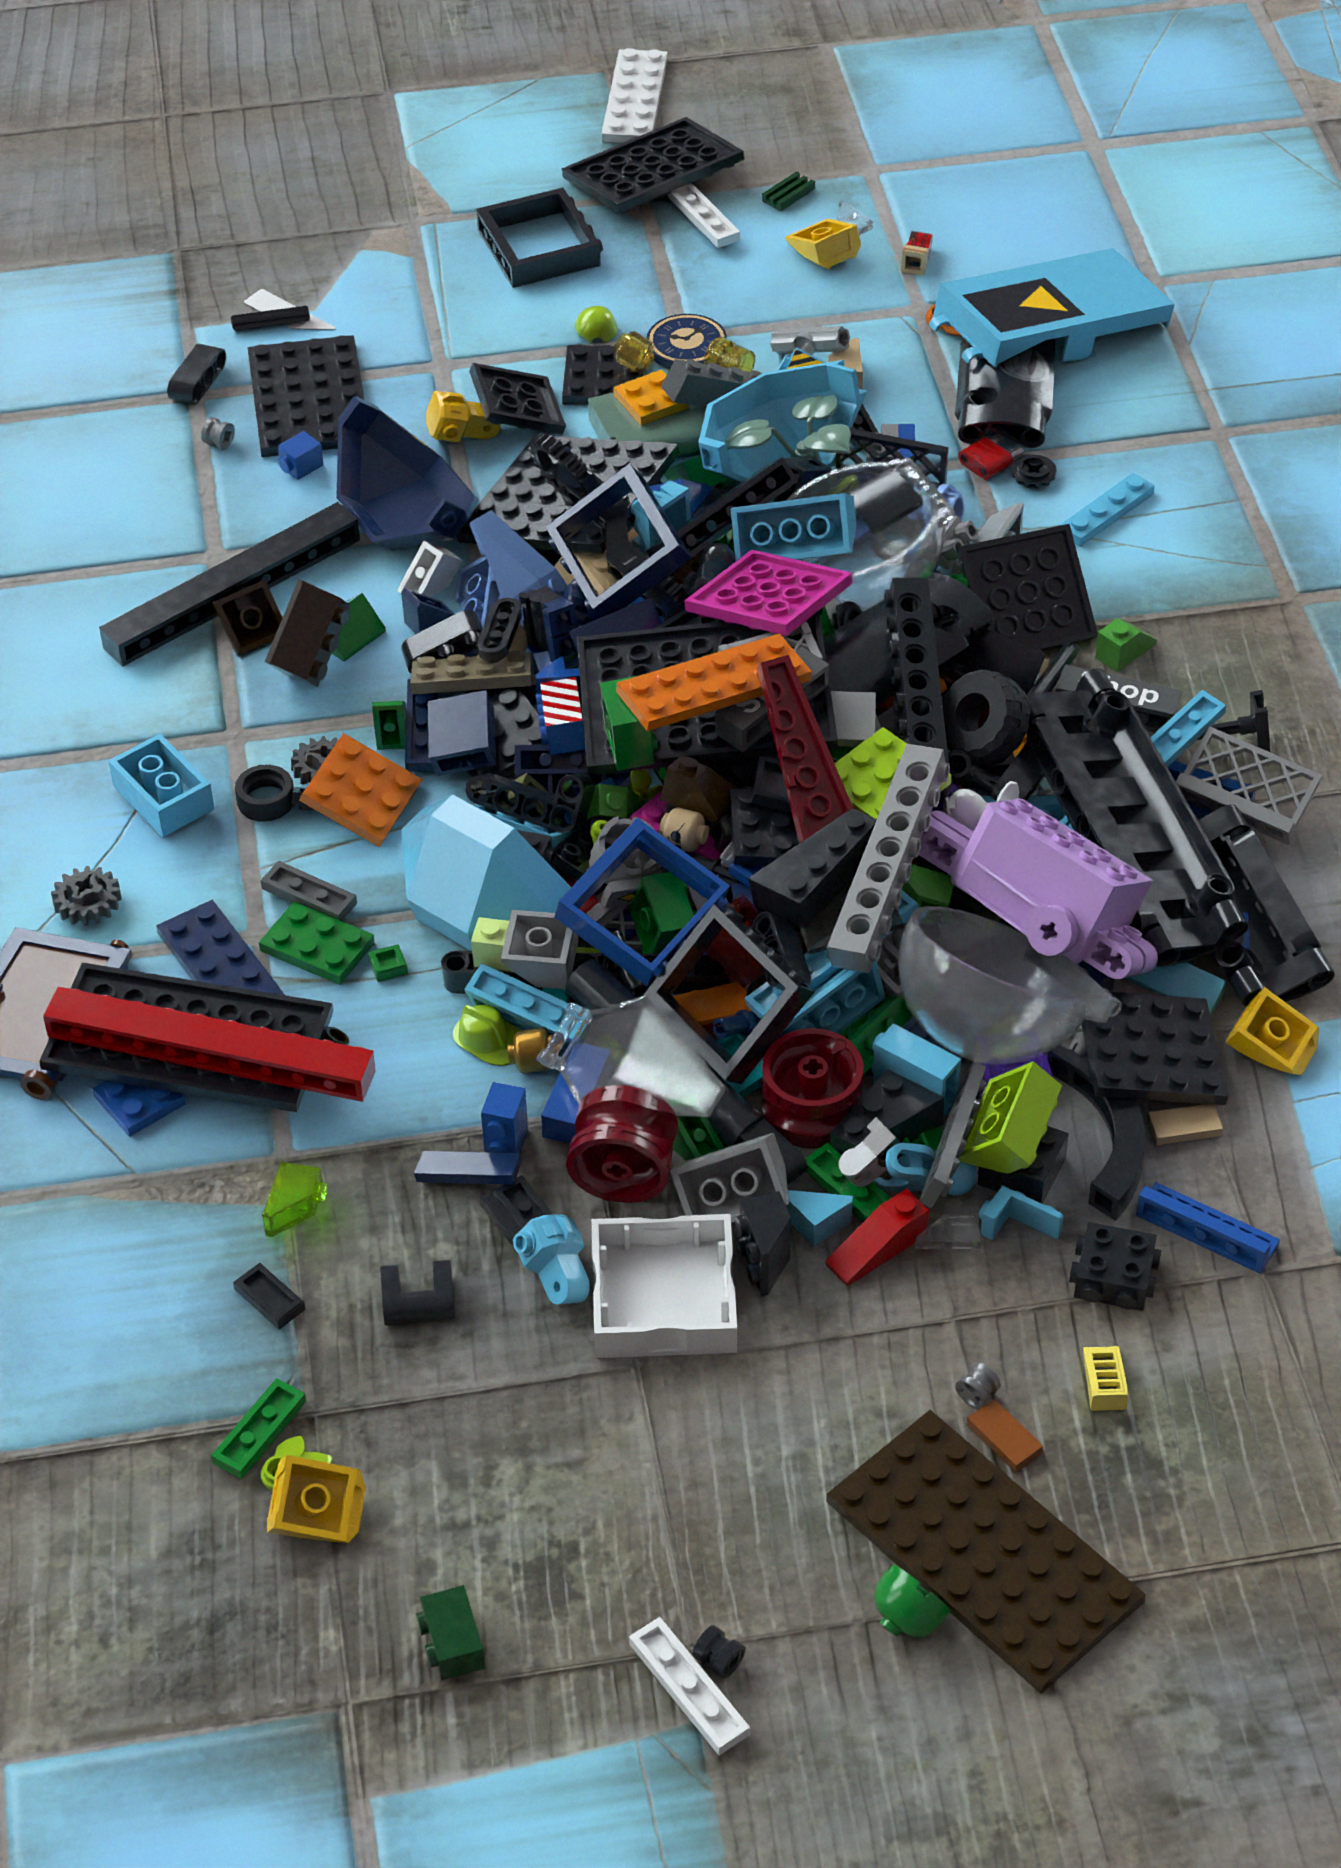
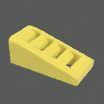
(1105, 1398)

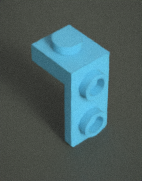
(1021, 1208)

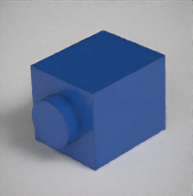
(300, 455)

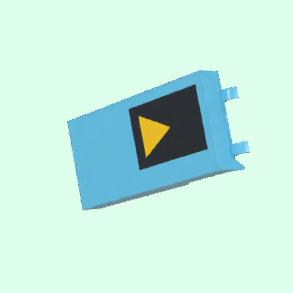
(1050, 300)

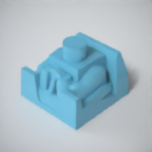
(676, 505)

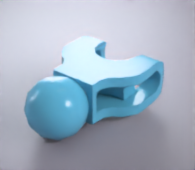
(914, 1167)

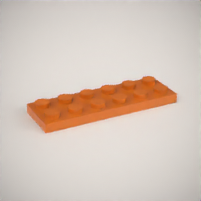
(704, 683)

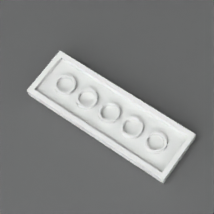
(634, 94)

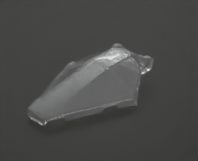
(636, 1049)

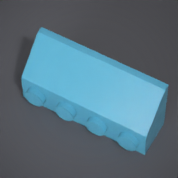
(796, 527)
(840, 1001)

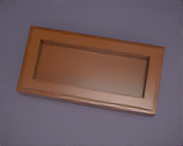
(1004, 1435)

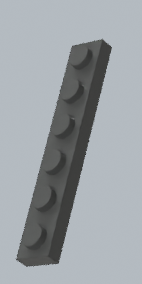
(954, 1135)

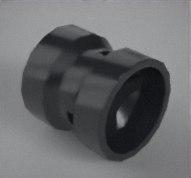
(719, 1651)

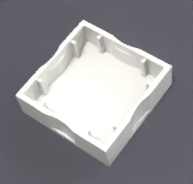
(663, 1286)

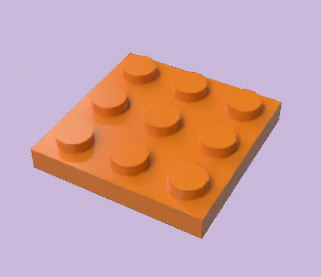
(361, 790)

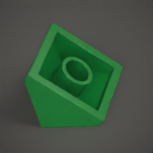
(360, 629)

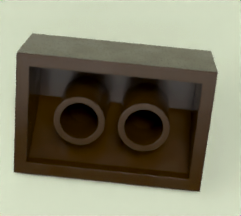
(308, 633)

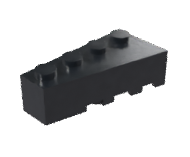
(813, 871)

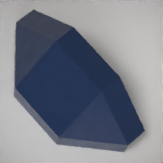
(396, 481)

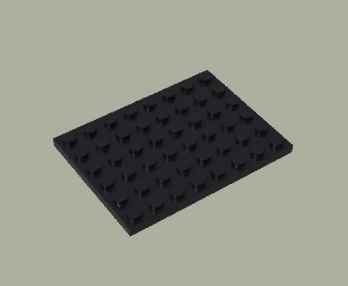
(644, 651)

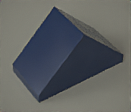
(422, 611)

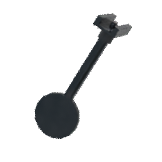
(1254, 724)

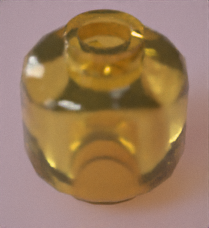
(634, 351)

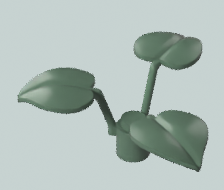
(829, 439)

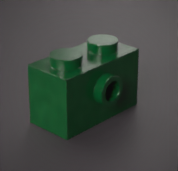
(452, 1633)

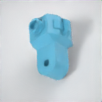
(551, 1249)

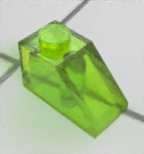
(293, 1197)

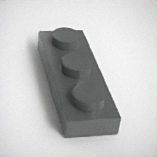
(308, 890)

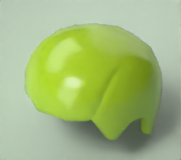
(596, 323)

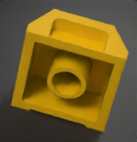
(826, 242)
(1275, 1034)
(316, 1500)

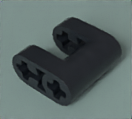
(417, 1305)

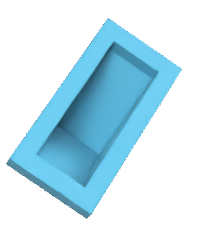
(819, 1214)

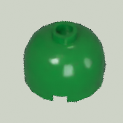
(907, 1605)

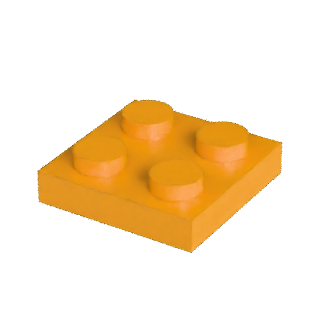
(646, 398)

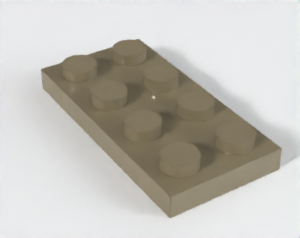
(470, 673)

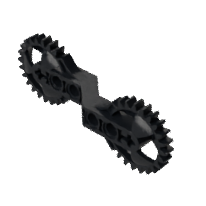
(574, 483)

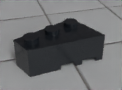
(900, 1106)

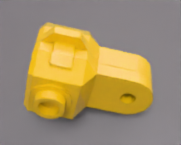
(453, 417)

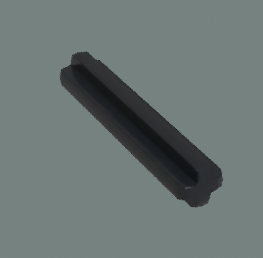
(270, 318)

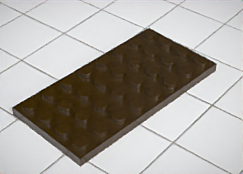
(986, 1550)

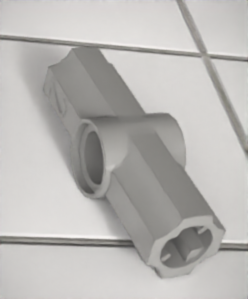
(810, 339)

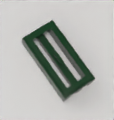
(788, 189)

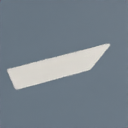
(267, 301)

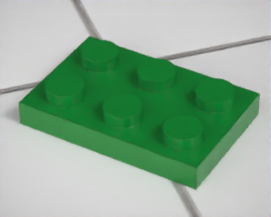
(316, 942)

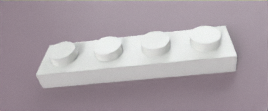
(704, 215)
(689, 1686)

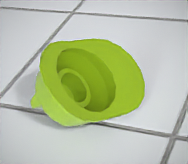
(484, 1034)

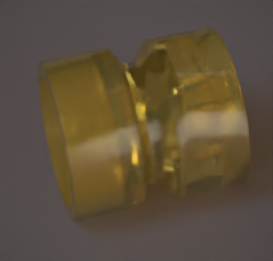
(728, 354)

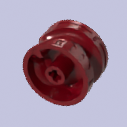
(810, 1084)
(622, 1144)

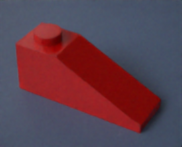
(879, 1237)

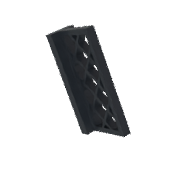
(892, 445)

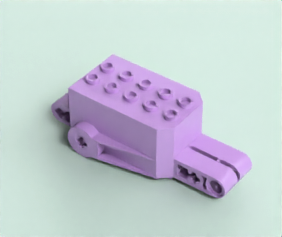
(1047, 884)

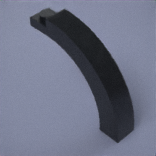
(1121, 1175)

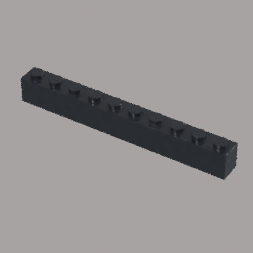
(191, 602)

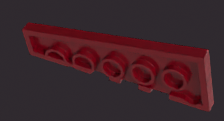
(805, 761)

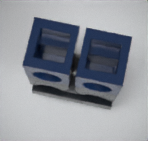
(547, 622)

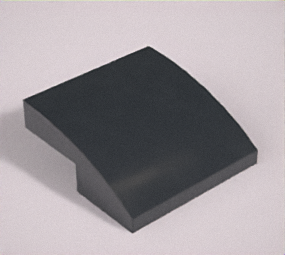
(884, 500)

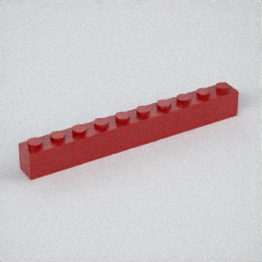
(210, 1043)

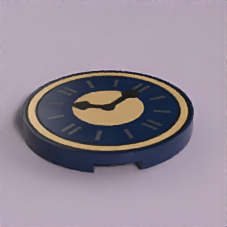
(683, 338)

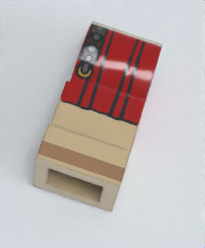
(916, 250)

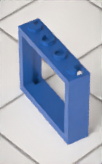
(670, 857)

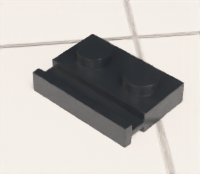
(513, 1207)

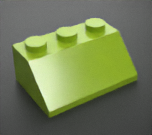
(1011, 1119)

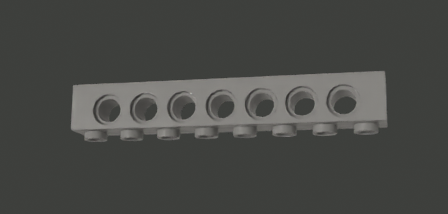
(888, 859)

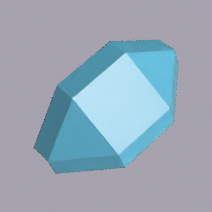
(772, 399)
(472, 867)

